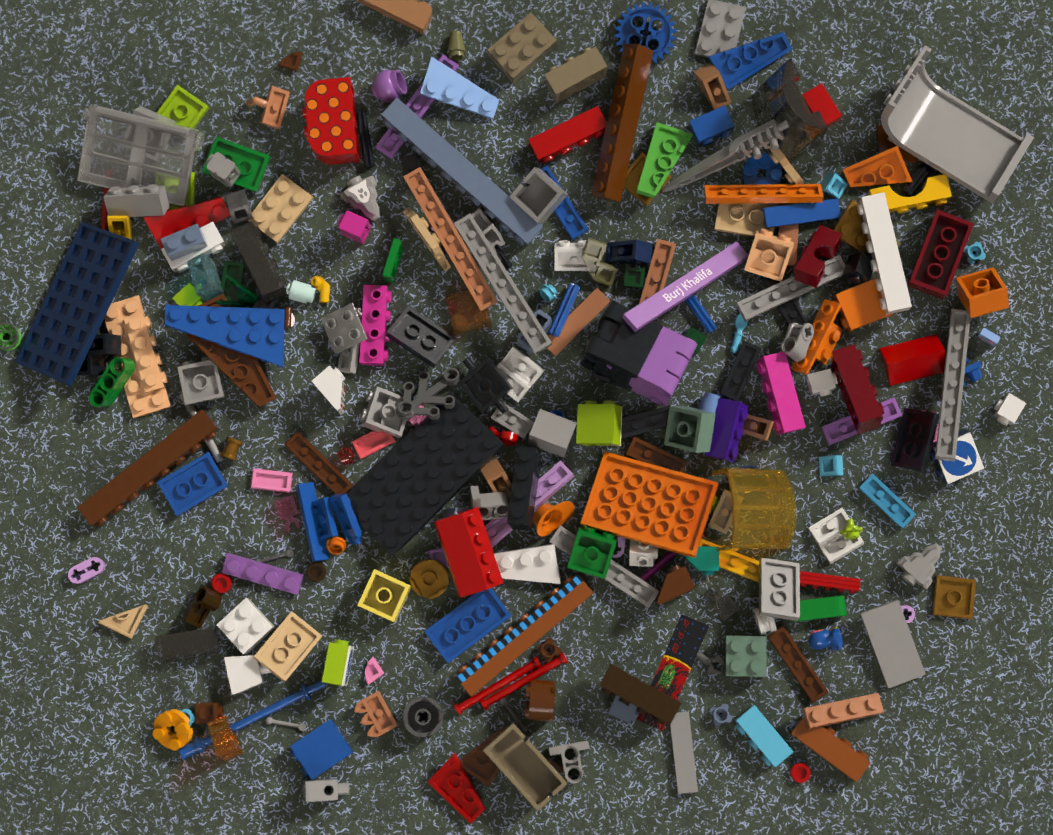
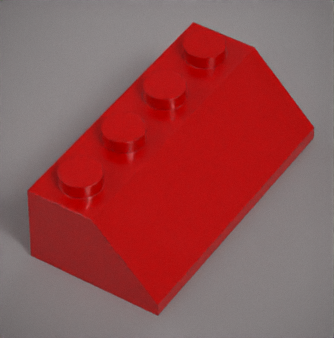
(468, 552)

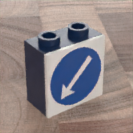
(966, 460)

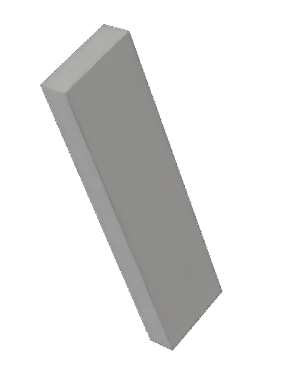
(683, 753)

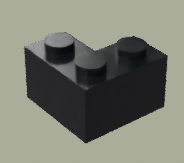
(95, 360)

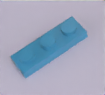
(887, 501)

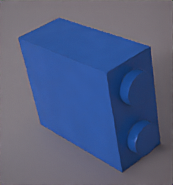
(321, 749)

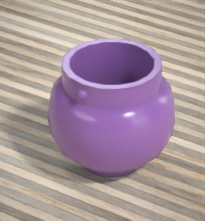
(389, 85)

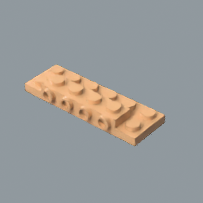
(146, 386)

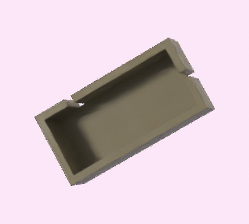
(524, 766)

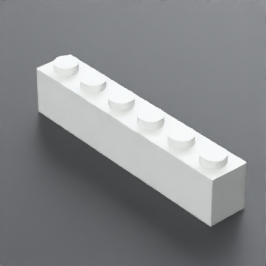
(884, 253)

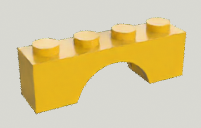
(935, 190)

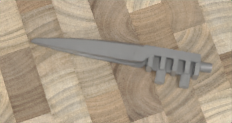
(735, 152)

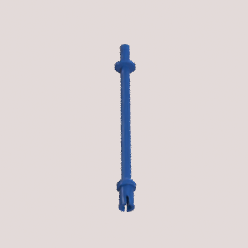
(200, 744)

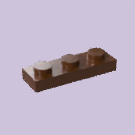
(650, 454)

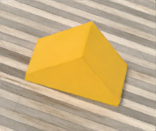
(120, 225)

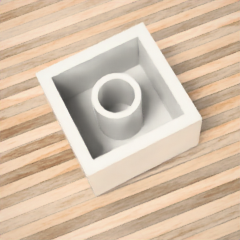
(245, 626)

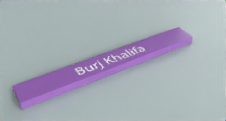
(685, 286)

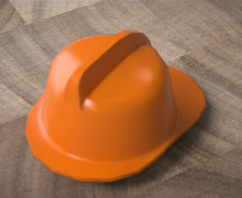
(550, 517)

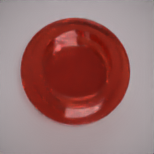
(346, 455)

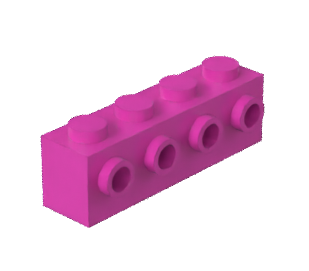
(374, 324)
(780, 393)

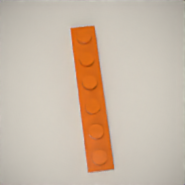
(763, 193)

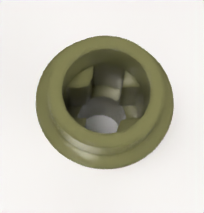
(456, 48)

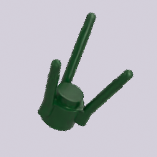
(244, 295)

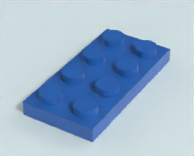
(467, 624)

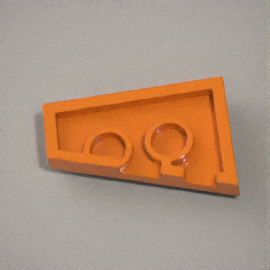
(879, 169)

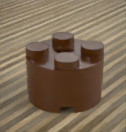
(541, 700)

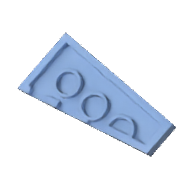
(453, 89)

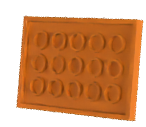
(649, 504)

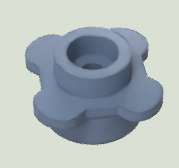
(722, 709)

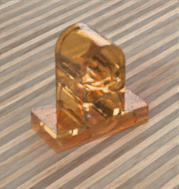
(224, 739)

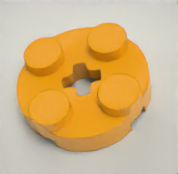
(164, 734)

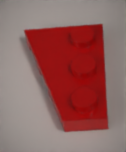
(457, 789)

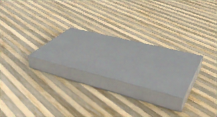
(892, 643)

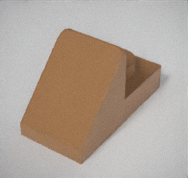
(757, 427)

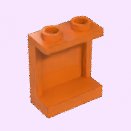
(860, 306)

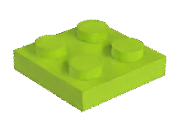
(183, 108)

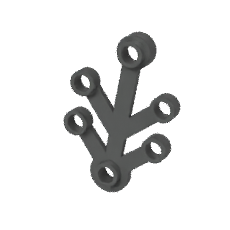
(427, 397)

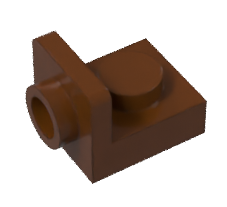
(208, 712)

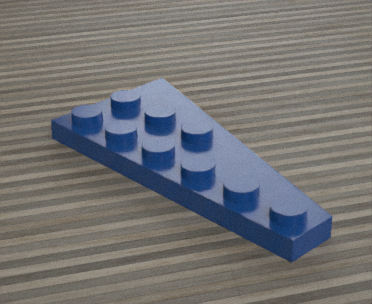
(243, 330)

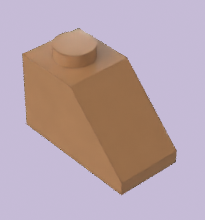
(712, 86)
(496, 477)

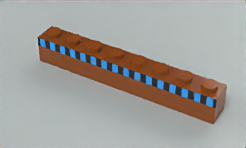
(523, 636)

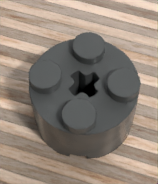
(424, 728)

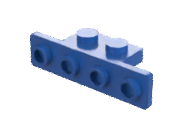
(318, 520)

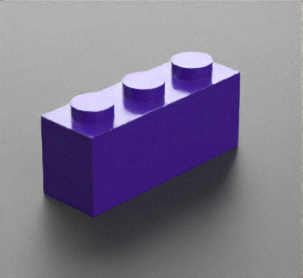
(727, 430)

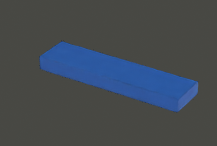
(567, 213)
(801, 213)

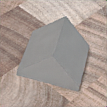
(551, 433)

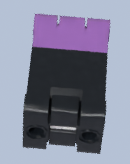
(642, 360)

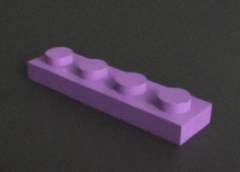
(845, 428)
(262, 573)

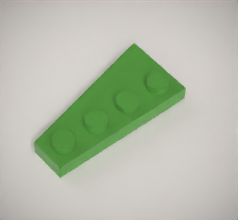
(663, 153)

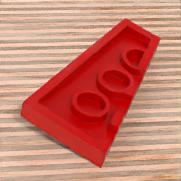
(186, 216)

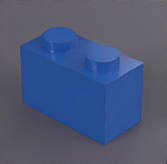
(711, 126)

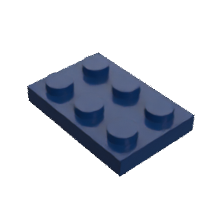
(193, 484)

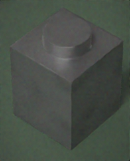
(239, 206)

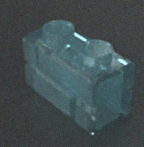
(205, 277)

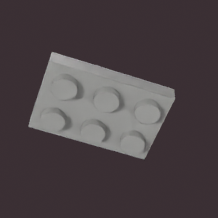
(719, 28)
(779, 589)

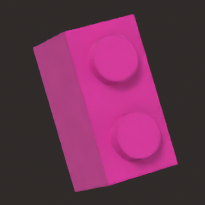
(354, 227)

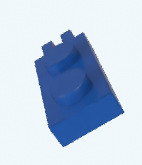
(346, 518)

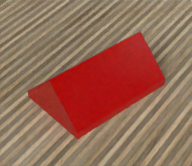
(913, 359)

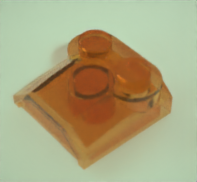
(465, 314)

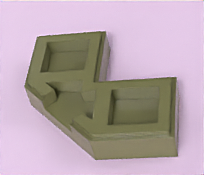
(592, 256)

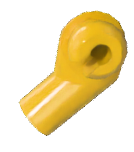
(323, 287)

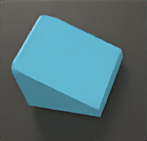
(833, 185)
(831, 465)

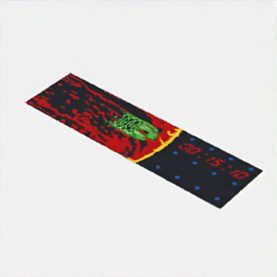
(677, 662)

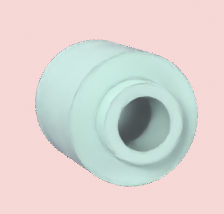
(300, 292)

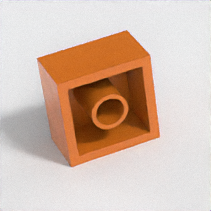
(982, 292)

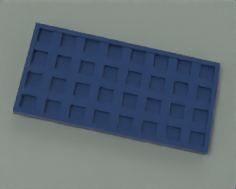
(76, 303)

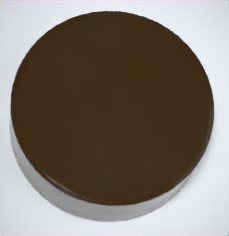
(316, 572)

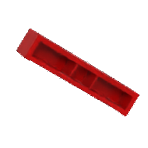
(839, 583)

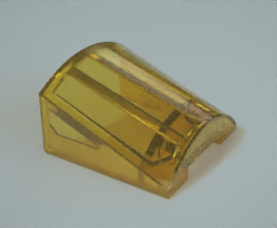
(761, 509)

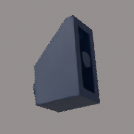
(629, 252)

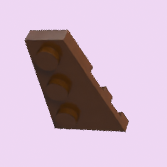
(479, 764)

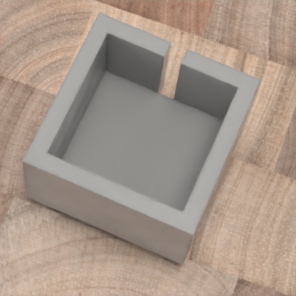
(540, 197)

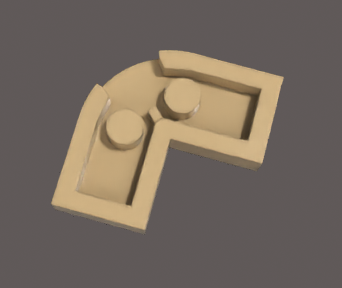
(791, 175)

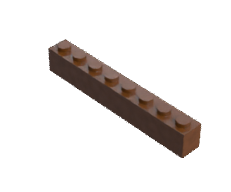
(622, 123)
(148, 468)

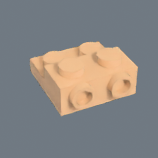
(769, 255)

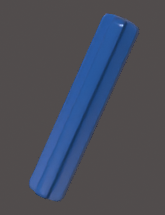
(564, 310)
(701, 313)

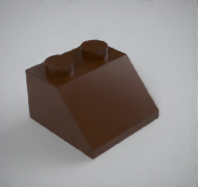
(675, 584)

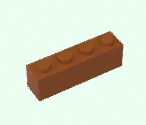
(832, 749)

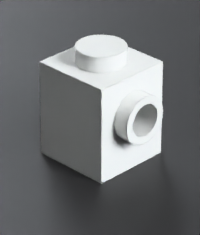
(821, 382)
(1008, 409)

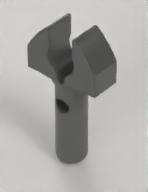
(707, 660)

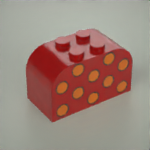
(332, 121)

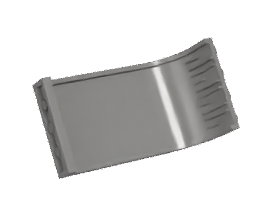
(951, 133)

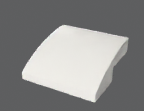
(519, 372)
(828, 536)

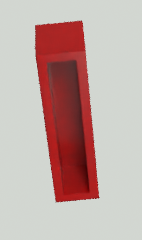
(568, 135)

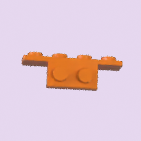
(824, 338)

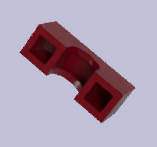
(822, 243)

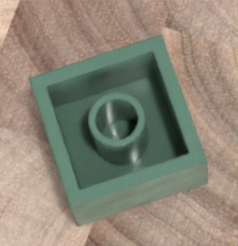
(689, 429)
(745, 656)

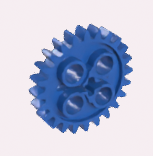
(663, 36)

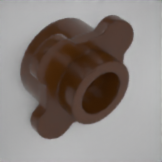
(548, 644)

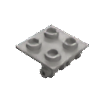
(344, 328)

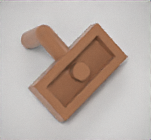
(273, 106)

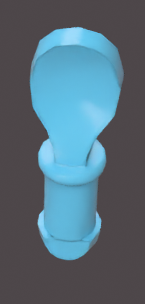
(740, 326)

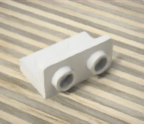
(569, 256)

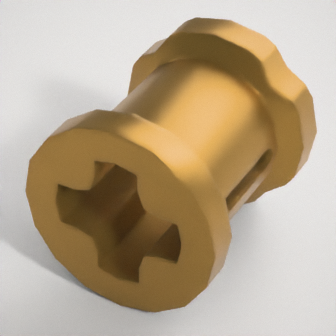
(231, 448)

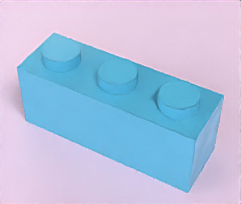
(763, 736)

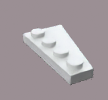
(530, 564)

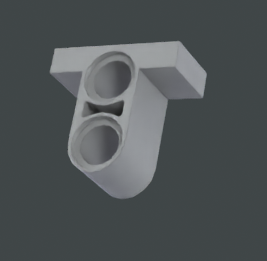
(491, 505)
(574, 763)

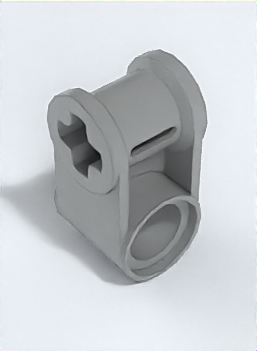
(796, 340)

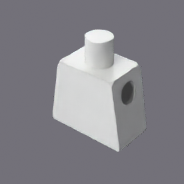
(244, 673)

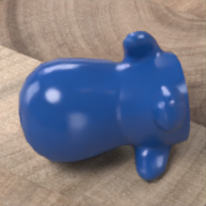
(823, 638)

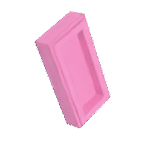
(271, 480)

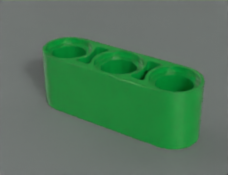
(104, 386)
(822, 608)

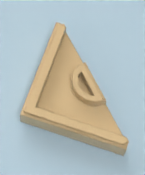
(125, 622)

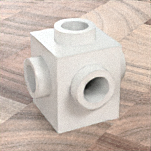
(642, 554)

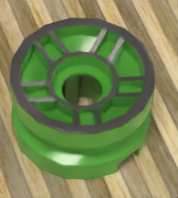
(15, 337)

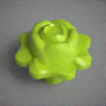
(851, 531)

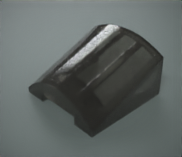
(781, 100)

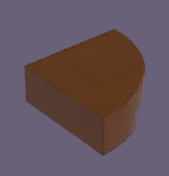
(291, 61)

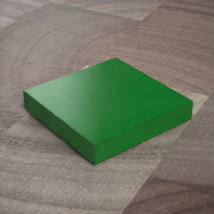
(393, 261)

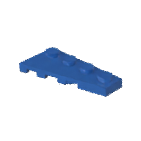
(745, 60)

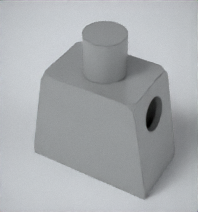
(314, 790)

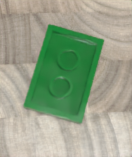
(249, 162)

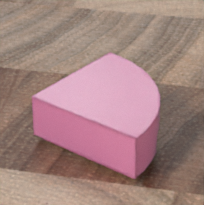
(372, 671)

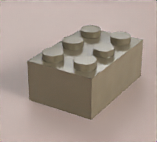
(522, 48)
(575, 74)

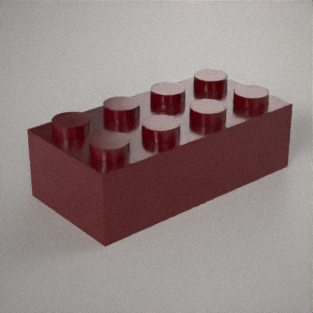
(940, 254)
(856, 389)

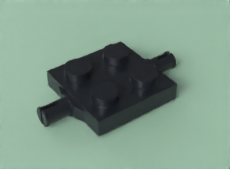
(485, 385)

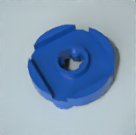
(751, 168)

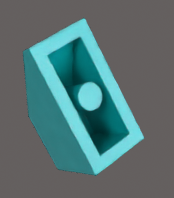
(706, 560)

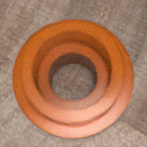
(336, 545)

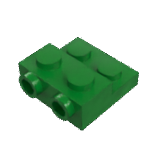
(592, 552)

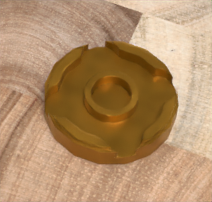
(429, 578)

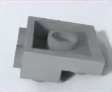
(200, 381)
(382, 412)

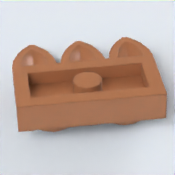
(377, 714)

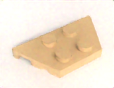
(431, 240)

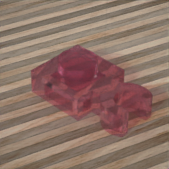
(287, 510)

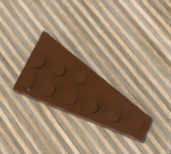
(239, 368)

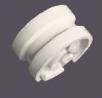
(764, 622)

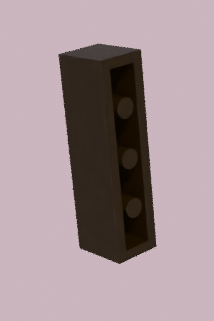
(639, 694)

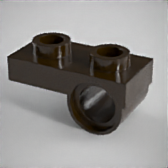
(201, 605)

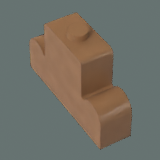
(408, 12)

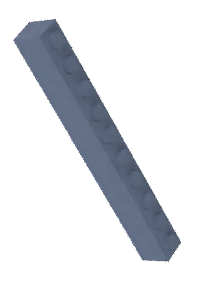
(461, 171)

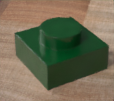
(634, 277)
(698, 337)

